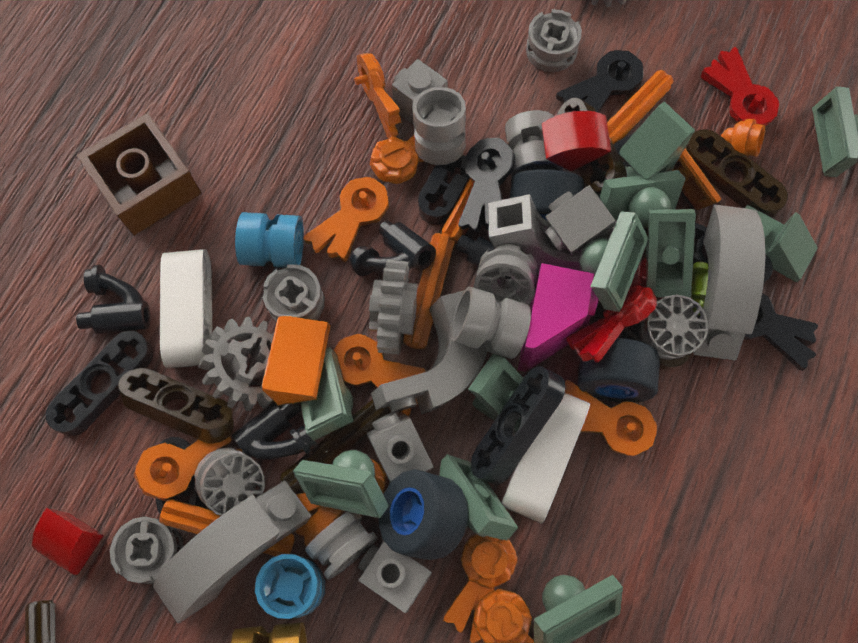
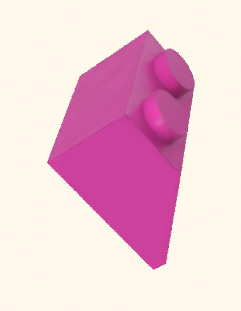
(558, 309)

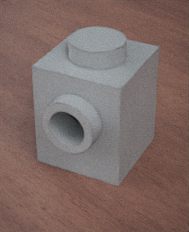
(411, 83)
(577, 220)
(398, 445)
(393, 576)

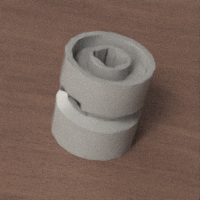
(439, 125)
(526, 140)
(497, 324)

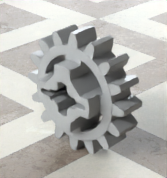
(393, 307)
(227, 362)

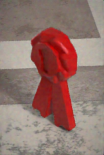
(747, 99)
(599, 336)

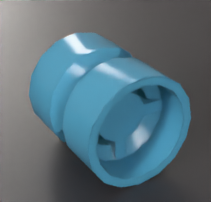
(269, 240)
(289, 586)

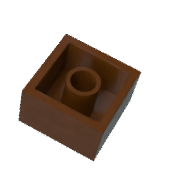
(139, 174)

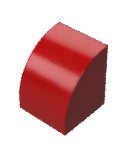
(576, 138)
(65, 540)

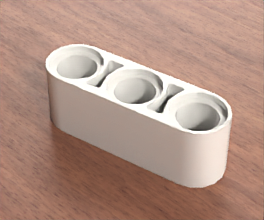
(185, 307)
(545, 461)

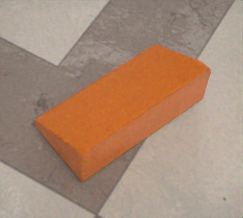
(696, 185)
(295, 360)

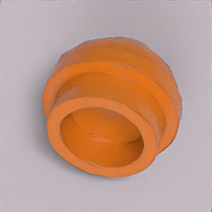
(746, 137)

